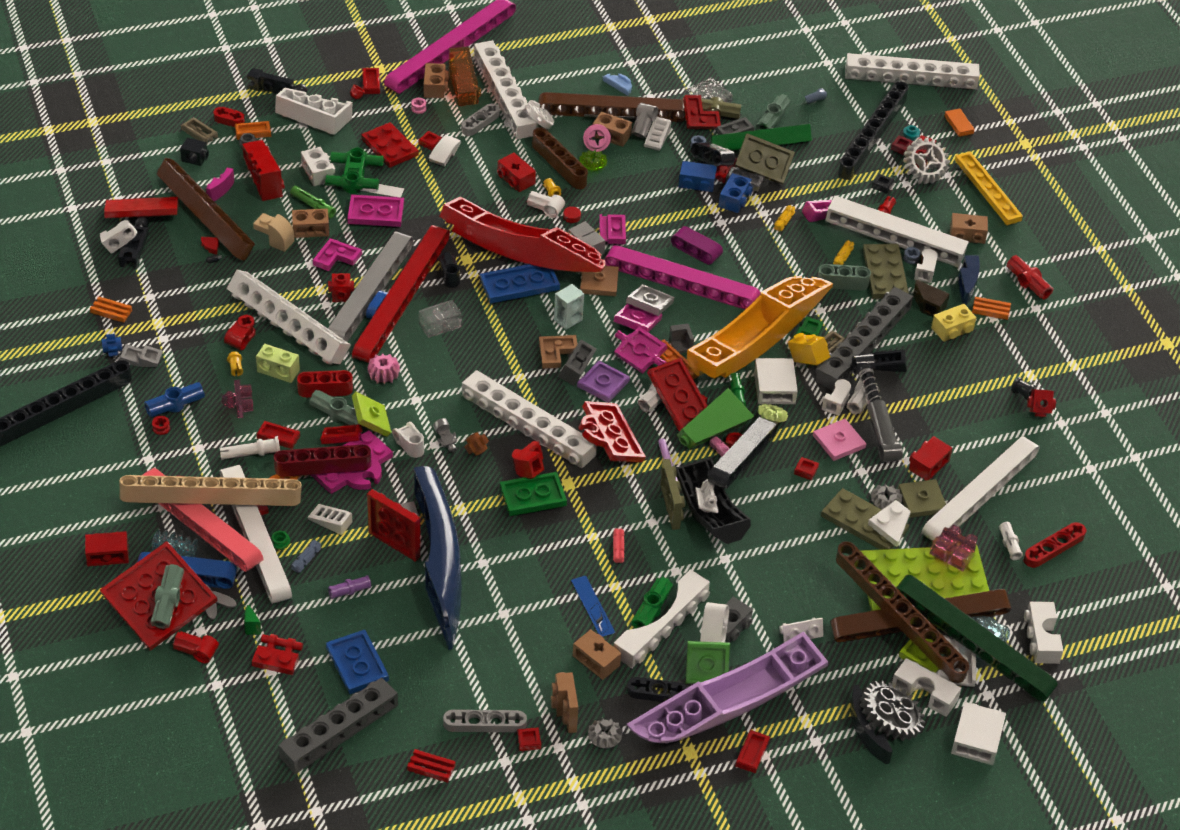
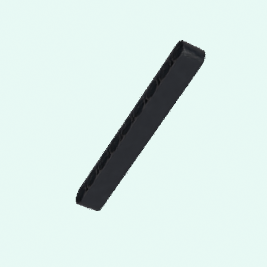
(873, 130)
(64, 401)

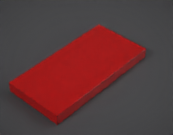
(141, 207)
(677, 391)

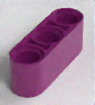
(696, 245)

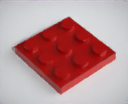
(393, 524)

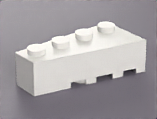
(313, 110)

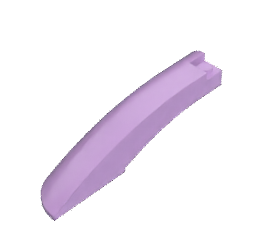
(732, 693)

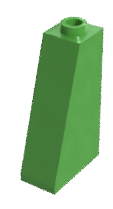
(715, 420)

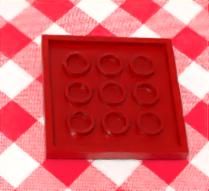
(135, 589)

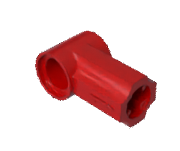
(200, 648)

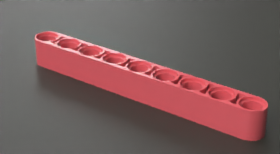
(214, 531)

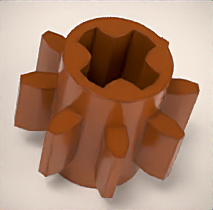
(476, 443)

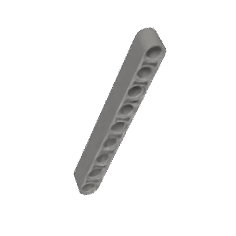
(373, 281)

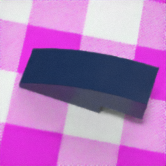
(968, 277)

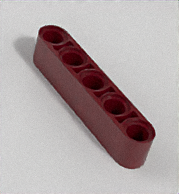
(322, 460)

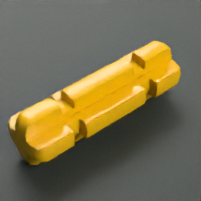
(784, 218)
(844, 253)

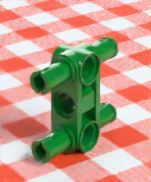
(353, 178)

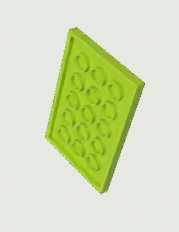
(931, 571)

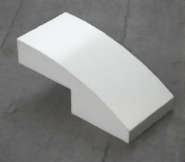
(444, 149)

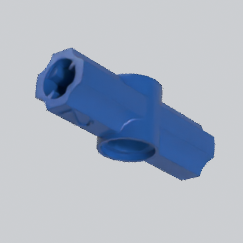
(174, 399)

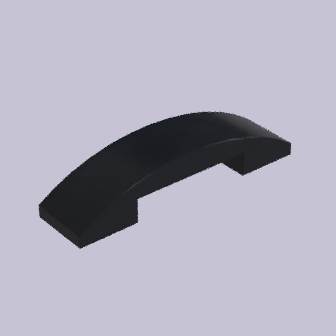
(875, 744)

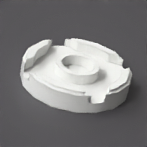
(541, 116)

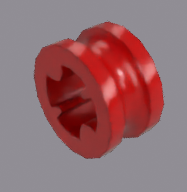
(161, 430)

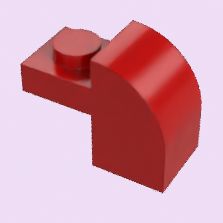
(528, 460)

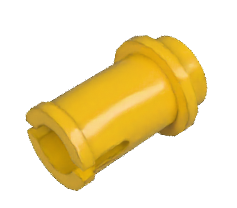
(551, 187)
(235, 359)

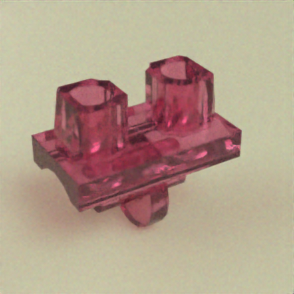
(241, 391)

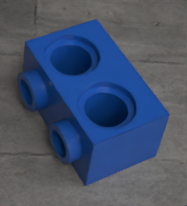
(735, 193)

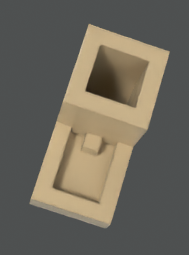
(279, 230)

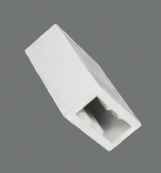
(775, 381)
(978, 733)

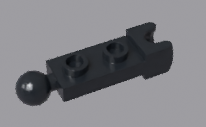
(271, 82)
(133, 249)

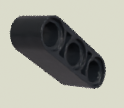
(713, 154)

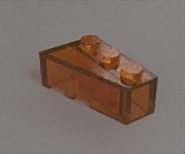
(463, 76)

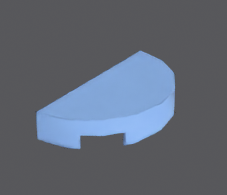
(619, 82)

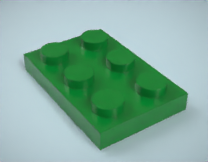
(534, 494)

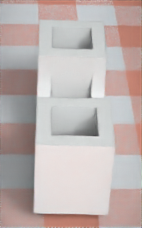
(1044, 646)
(914, 677)

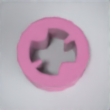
(418, 105)

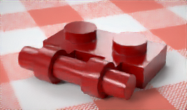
(276, 659)

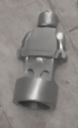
(447, 438)

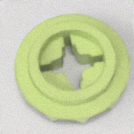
(772, 413)

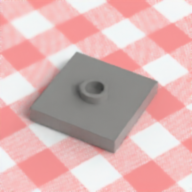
(650, 300)

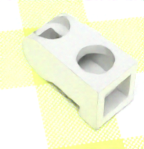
(118, 236)
(926, 268)
(837, 400)

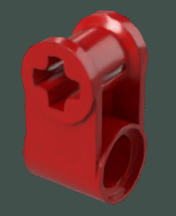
(241, 332)

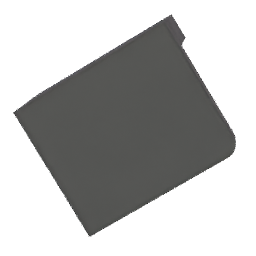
(681, 337)

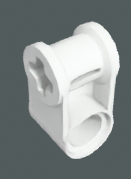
(410, 440)

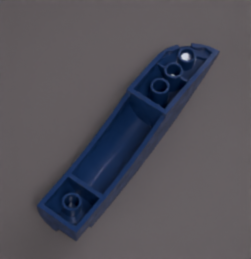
(443, 569)

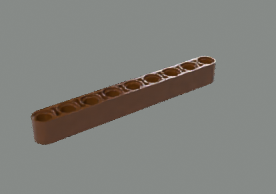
(580, 104)
(205, 209)
(903, 620)
(878, 623)

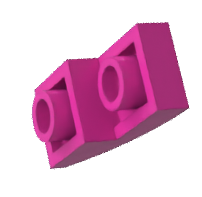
(221, 185)

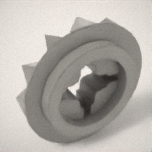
(880, 500)
(604, 740)

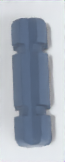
(306, 556)

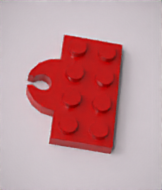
(609, 429)

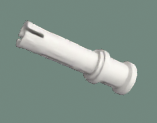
(260, 447)

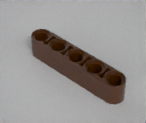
(560, 158)

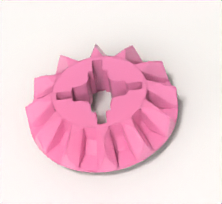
(590, 133)

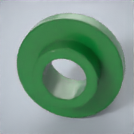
(280, 540)

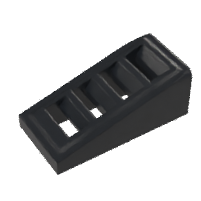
(894, 360)

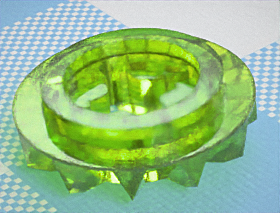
(599, 162)

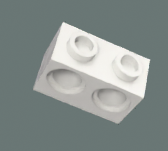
(316, 165)

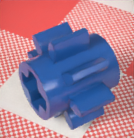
(112, 345)

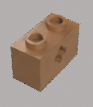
(969, 227)
(597, 654)

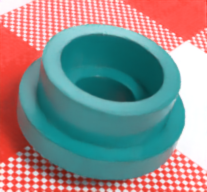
(911, 132)

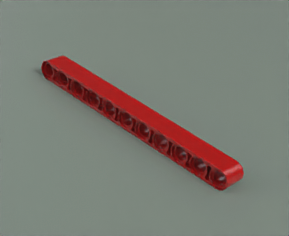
(400, 294)

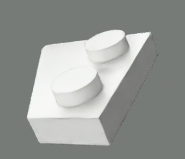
(891, 522)

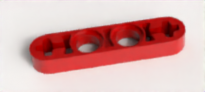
(1052, 542)

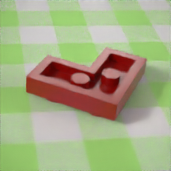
(696, 117)

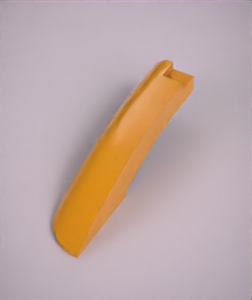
(757, 327)

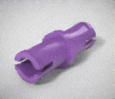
(349, 587)

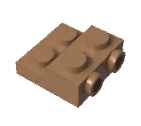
(565, 700)

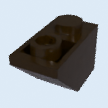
(930, 299)

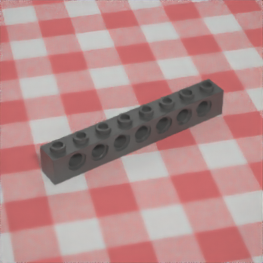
(864, 337)

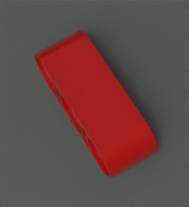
(330, 382)

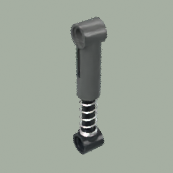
(888, 446)

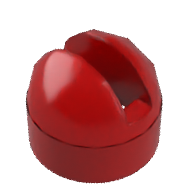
(356, 92)

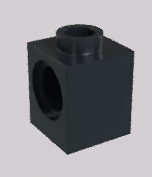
(194, 151)

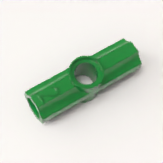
(652, 603)

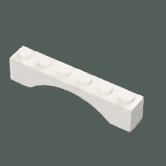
(638, 642)

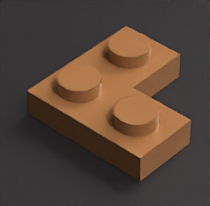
(553, 346)

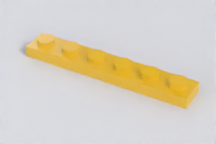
(988, 188)

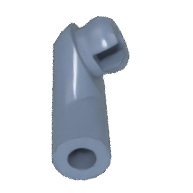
(819, 95)

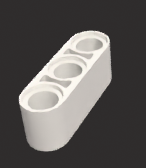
(714, 622)

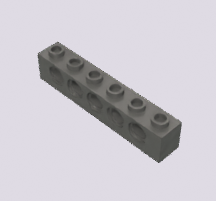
(338, 725)

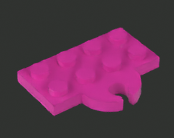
(379, 454)

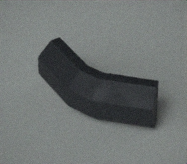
(730, 522)

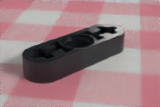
(653, 683)

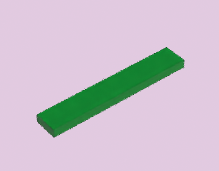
(777, 136)

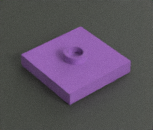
(603, 381)

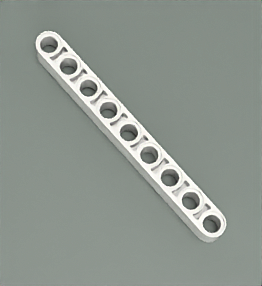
(982, 488)
(256, 532)

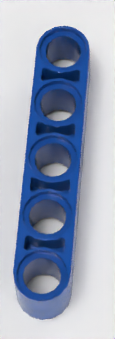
(212, 572)

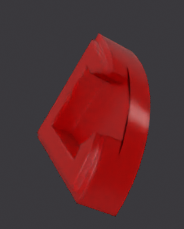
(210, 244)

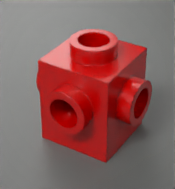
(341, 287)
(1037, 396)

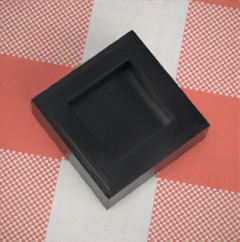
(882, 183)

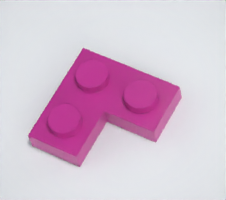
(334, 251)

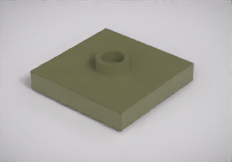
(922, 497)

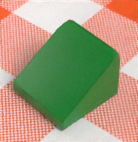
(251, 622)

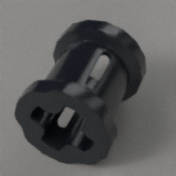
(1017, 387)

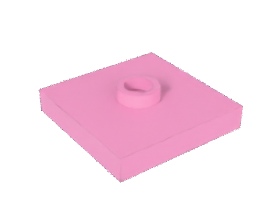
(839, 439)

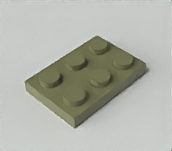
(764, 159)
(671, 494)

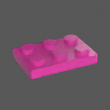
(376, 210)

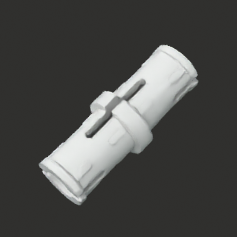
(1010, 541)

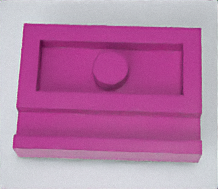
(613, 228)

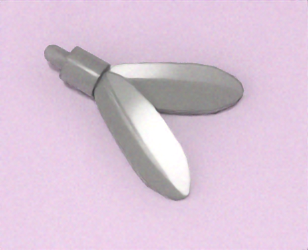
(223, 600)

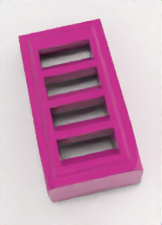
(816, 210)

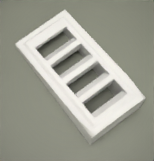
(658, 132)
(332, 524)

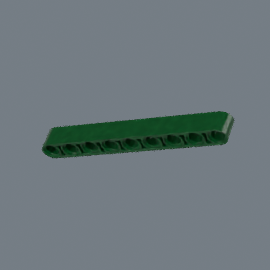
(978, 639)

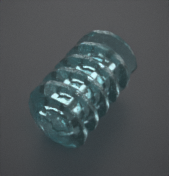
(183, 548)

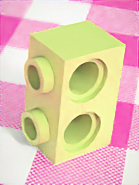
(277, 363)

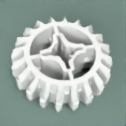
(913, 158)

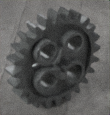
(892, 710)

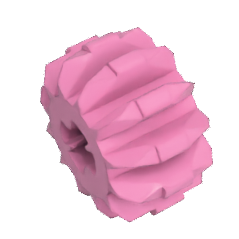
(383, 368)

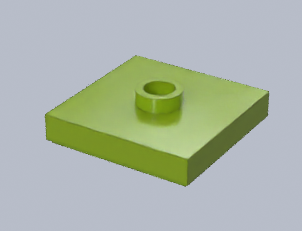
(371, 414)

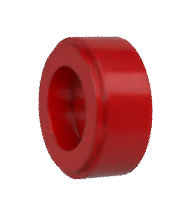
(572, 214)
(732, 438)

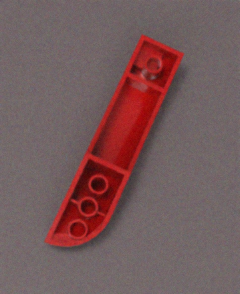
(521, 242)

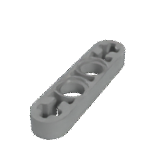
(484, 717)

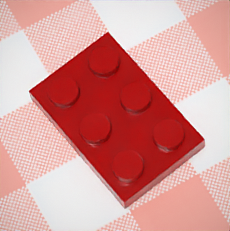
(390, 143)

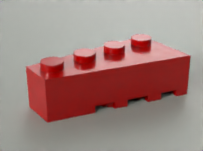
(263, 170)

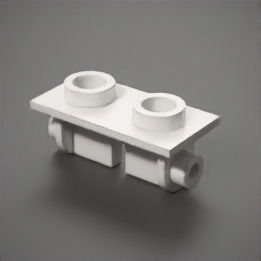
(706, 497)
(812, 628)

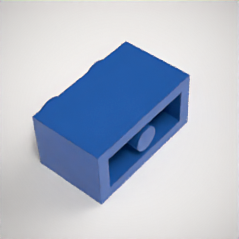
(697, 176)

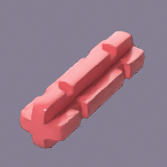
(618, 545)

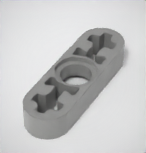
(489, 113)

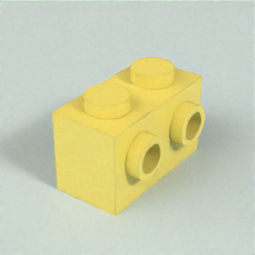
(953, 322)

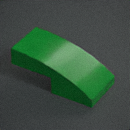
(810, 326)

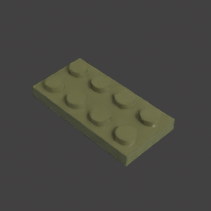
(885, 268)
(853, 516)

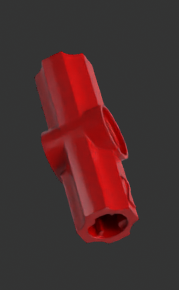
(1029, 277)

